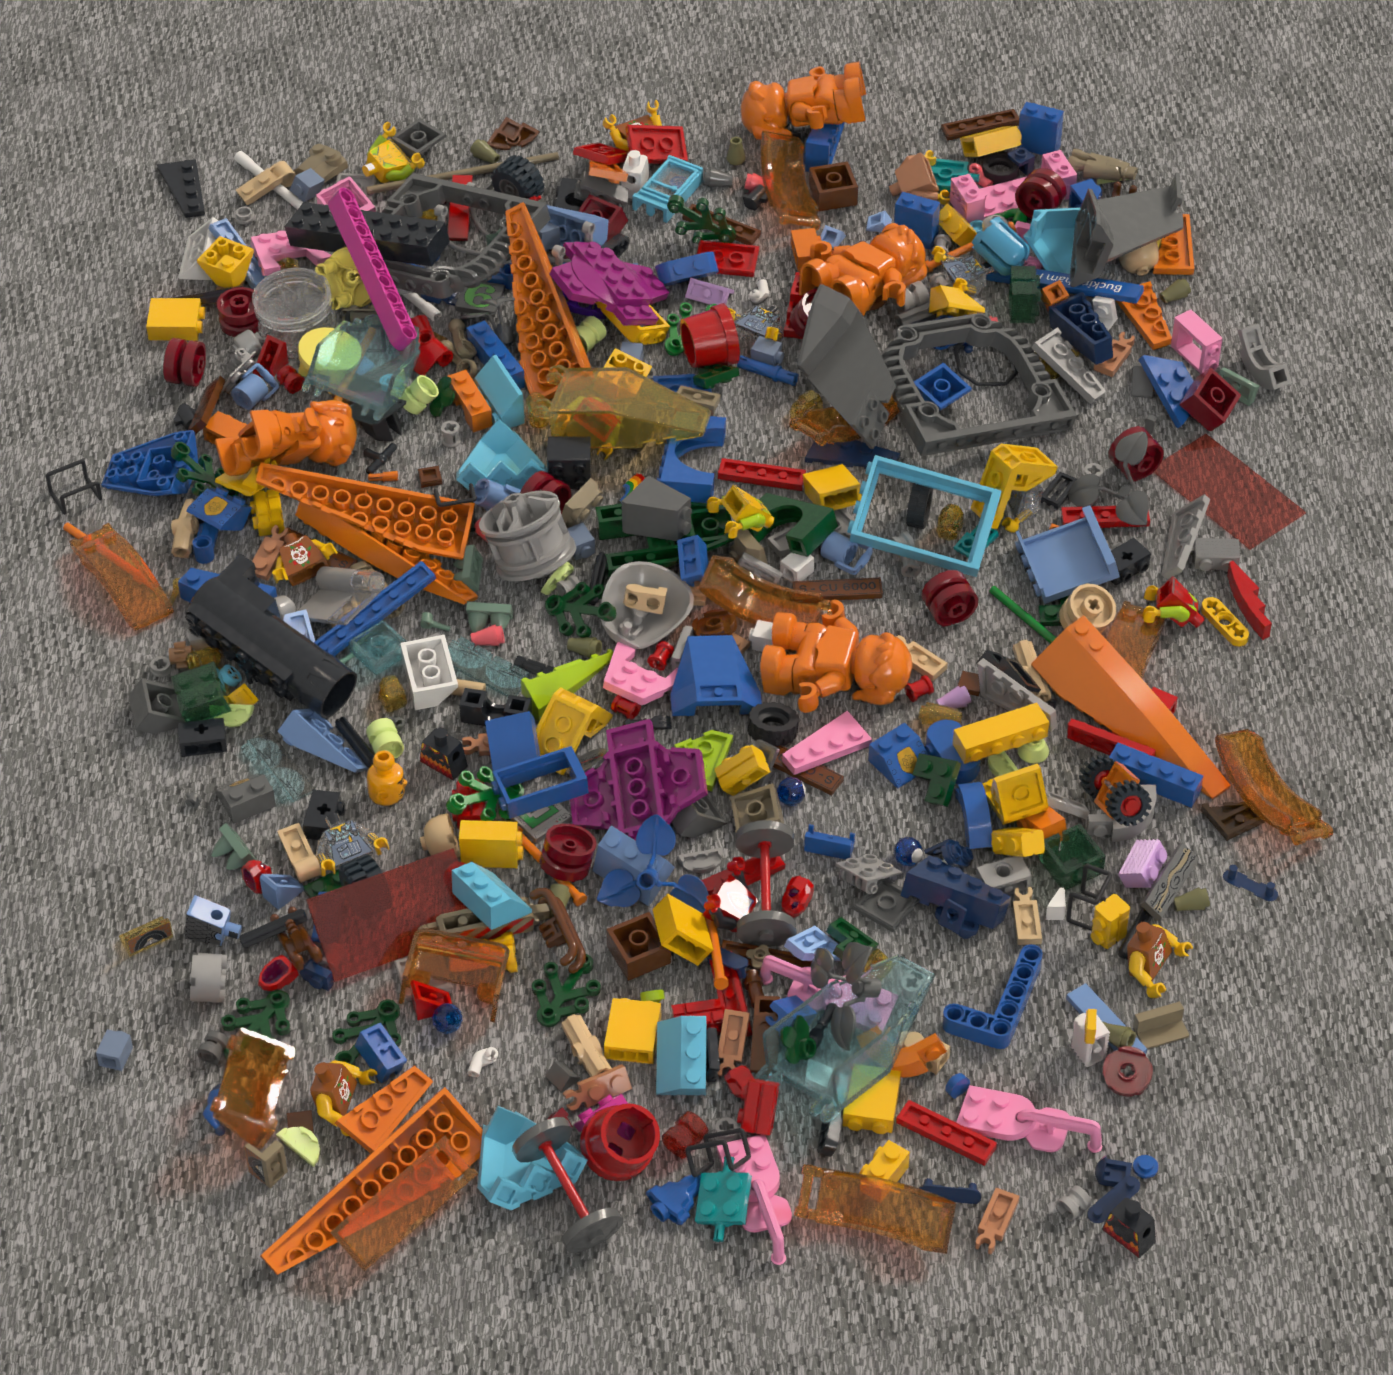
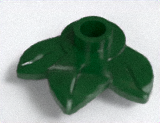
(445, 397)
(797, 1041)

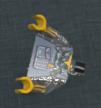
(963, 271)
(758, 323)
(1023, 506)
(345, 842)

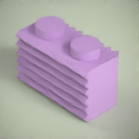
(1143, 864)

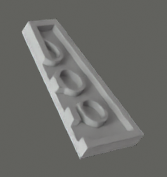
(1068, 366)
(1182, 534)
(779, 542)
(1009, 694)

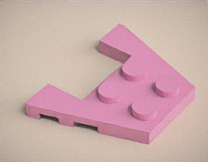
(276, 246)
(633, 681)

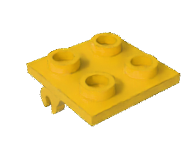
(244, 483)

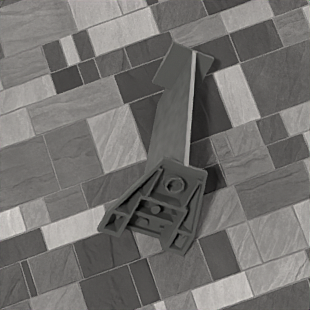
(1121, 225)
(846, 363)

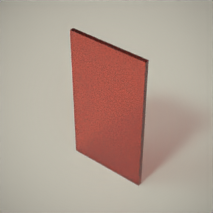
(1238, 496)
(378, 915)

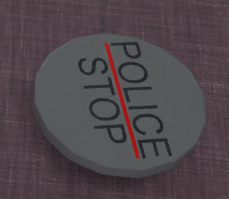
(591, 759)

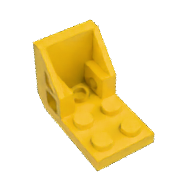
(1002, 470)
(567, 721)
(1017, 794)

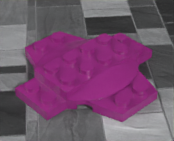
(600, 276)
(639, 781)

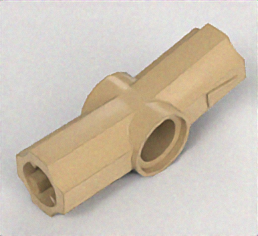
(184, 530)
(1025, 655)
(585, 1045)

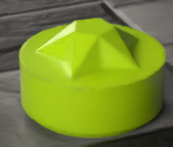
(654, 995)

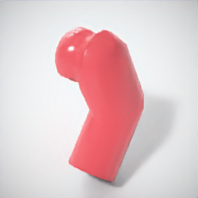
(975, 168)

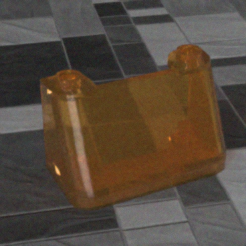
(252, 1086)

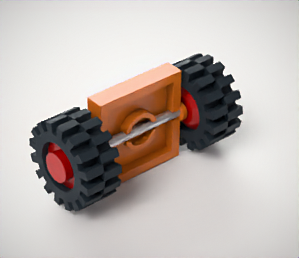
(1115, 790)

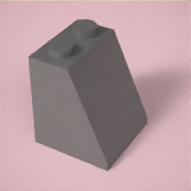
(656, 511)

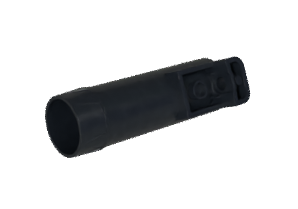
(248, 629)

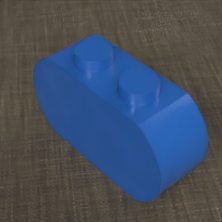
(689, 267)
(940, 744)

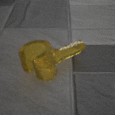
(175, 590)

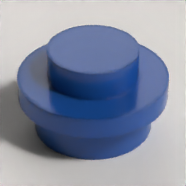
(1145, 1166)

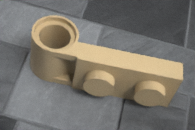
(266, 181)
(299, 853)

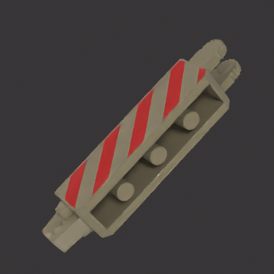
(466, 923)

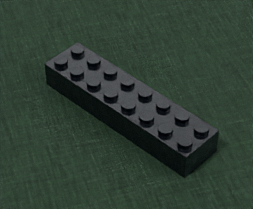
(396, 236)

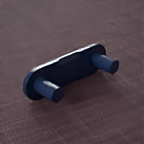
(1260, 890)
(732, 961)
(1124, 1189)
(961, 1195)

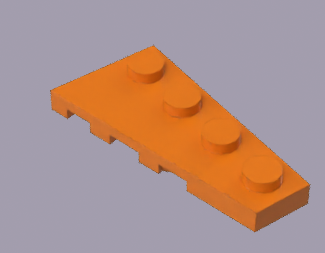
(611, 172)
(1176, 252)
(1148, 318)
(381, 1113)

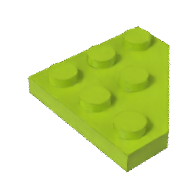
(714, 750)

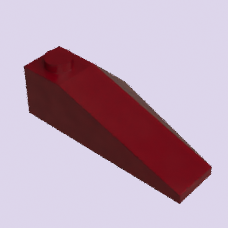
(607, 210)

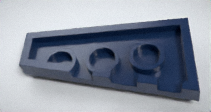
(847, 453)

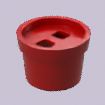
(710, 337)
(636, 1152)

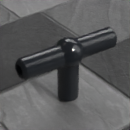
(379, 458)

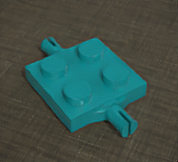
(948, 169)
(723, 1199)

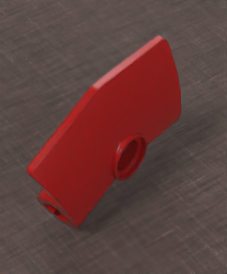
(430, 347)

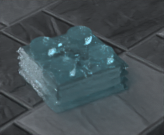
(378, 647)

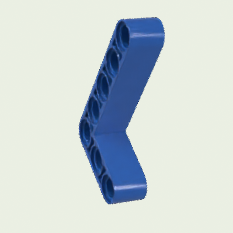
(986, 1028)

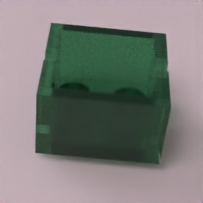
(1024, 294)
(201, 693)
(1075, 852)

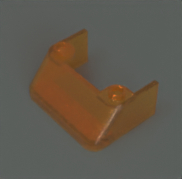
(457, 961)

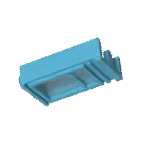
(672, 178)

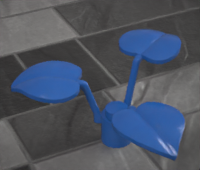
(657, 838)

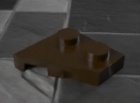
(1231, 818)

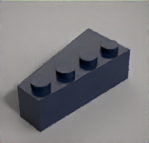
(1082, 328)
(937, 881)

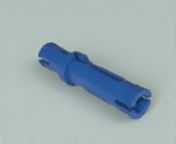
(776, 373)

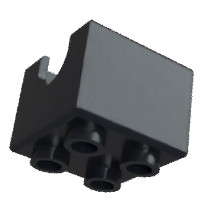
(570, 459)

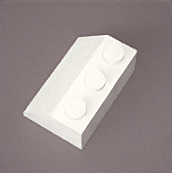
(196, 245)
(428, 671)

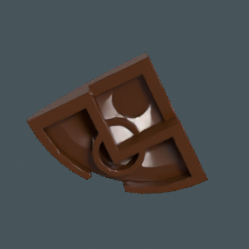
(512, 134)

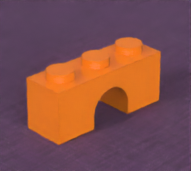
(475, 408)

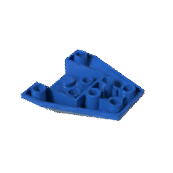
(150, 467)
(713, 675)

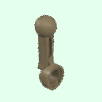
(463, 346)
(462, 364)

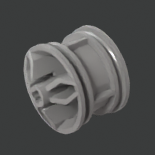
(527, 535)

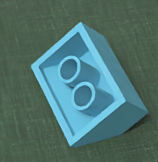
(501, 393)
(487, 895)
(681, 1056)

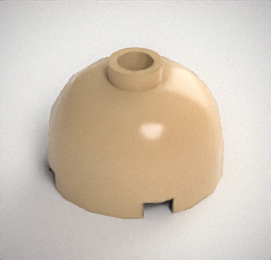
(1141, 260)
(439, 835)

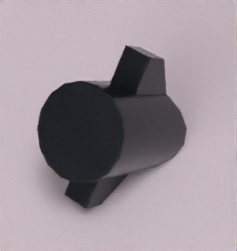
(755, 198)
(184, 415)

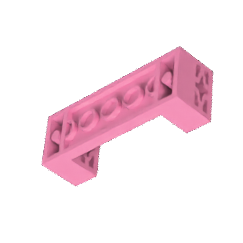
(987, 201)

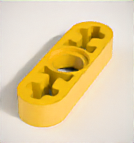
(1224, 614)

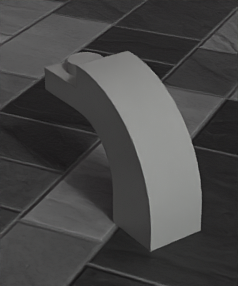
(1259, 362)
(1103, 825)

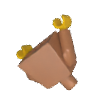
(917, 178)

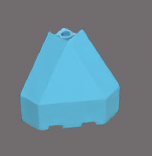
(1052, 237)
(500, 458)
(512, 1182)

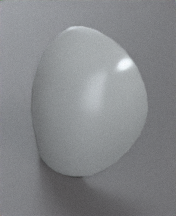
(643, 628)

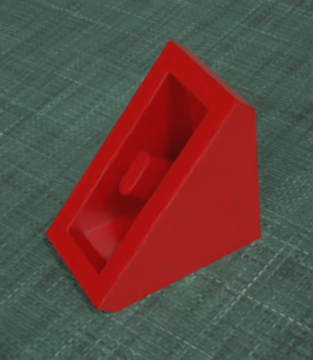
(272, 355)
(427, 999)

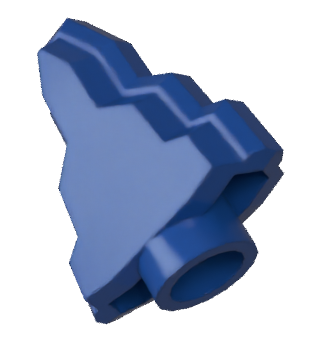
(674, 1199)

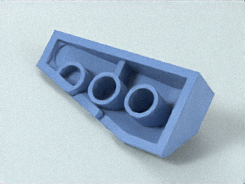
(572, 222)
(312, 734)

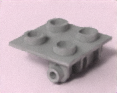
(237, 366)
(865, 872)

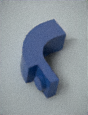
(975, 814)

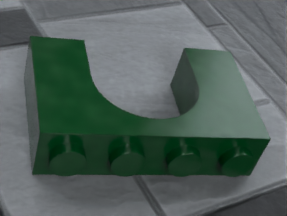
(813, 524)

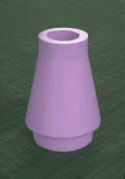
(955, 698)

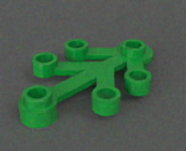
(673, 338)
(458, 802)

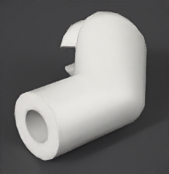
(760, 294)
(480, 1059)

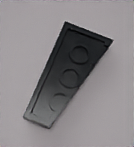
(184, 185)

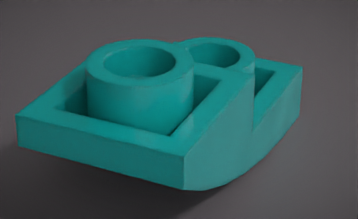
(965, 543)

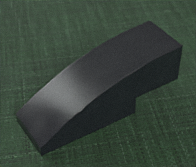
(1012, 669)

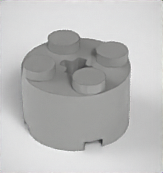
(208, 977)

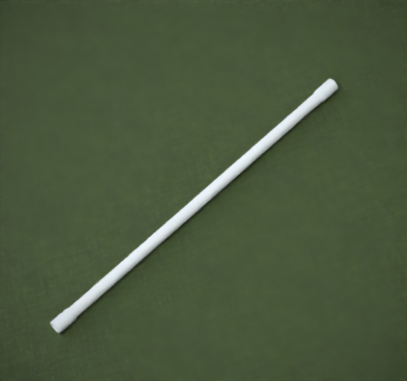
(246, 162)

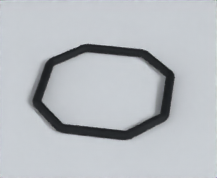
(974, 381)

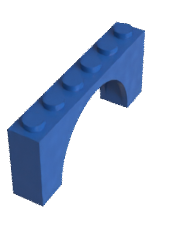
(686, 480)

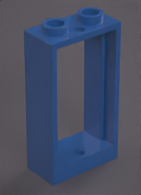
(536, 768)

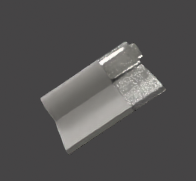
(342, 594)

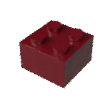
(1210, 399)

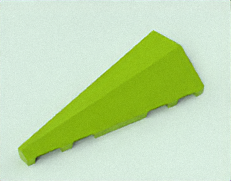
(567, 676)

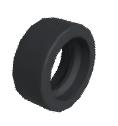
(999, 158)

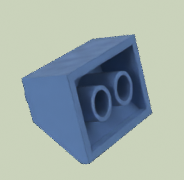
(621, 852)

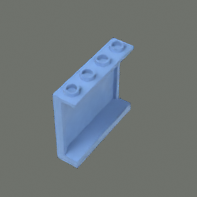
(1067, 557)

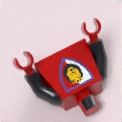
(731, 899)

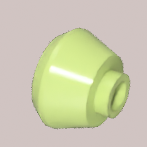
(1034, 751)

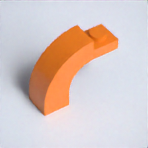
(913, 1059)

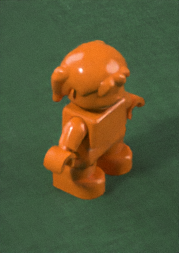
(808, 101)
(866, 269)
(320, 433)
(831, 658)

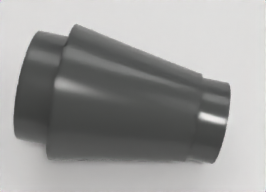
(717, 178)

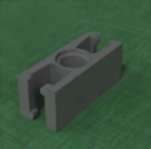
(600, 188)

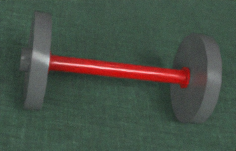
(765, 840)
(543, 1141)

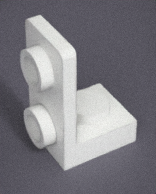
(1106, 310)

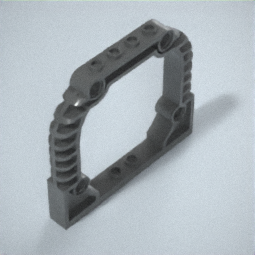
(426, 192)
(937, 434)

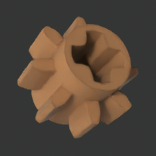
(179, 653)

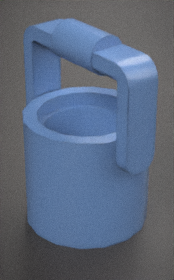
(253, 388)
(490, 493)
(842, 551)

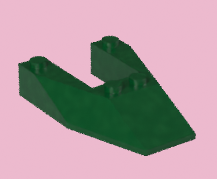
(663, 552)

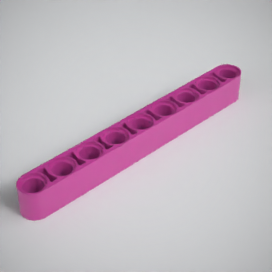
(372, 269)

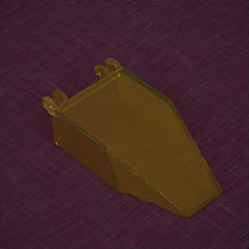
(618, 408)

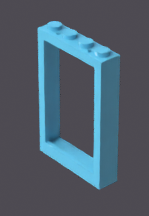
(936, 481)

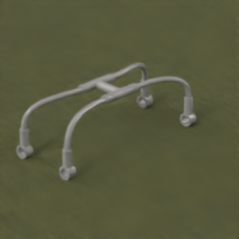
(557, 251)

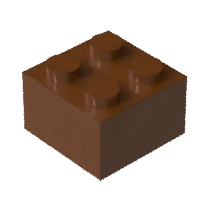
(833, 186)
(637, 946)

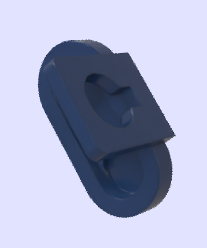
(953, 853)
(956, 922)

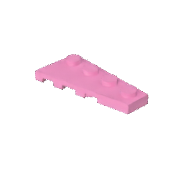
(830, 742)

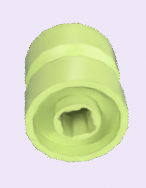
(591, 332)
(419, 393)
(384, 736)

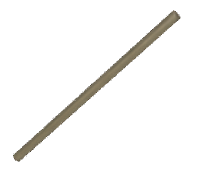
(468, 171)

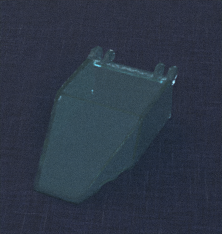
(362, 365)
(881, 1027)

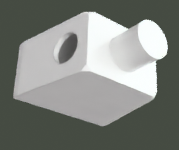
(635, 166)

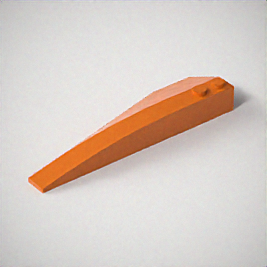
(543, 317)
(387, 511)
(384, 553)
(1102, 684)
(434, 1120)

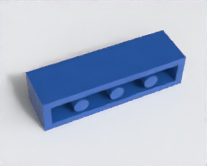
(488, 344)
(1170, 779)

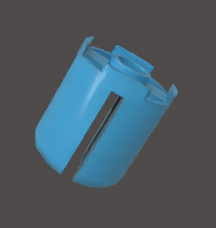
(1001, 246)

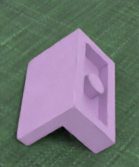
(707, 292)

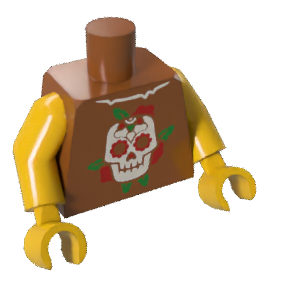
(618, 132)
(301, 559)
(1148, 953)
(335, 1087)

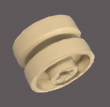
(1091, 602)

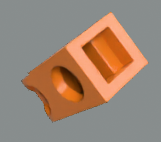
(1053, 294)

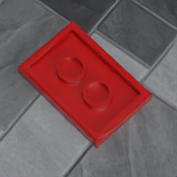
(657, 142)
(601, 153)
(731, 257)

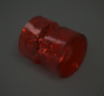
(687, 1131)

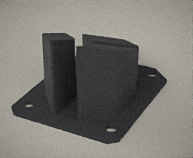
(379, 429)

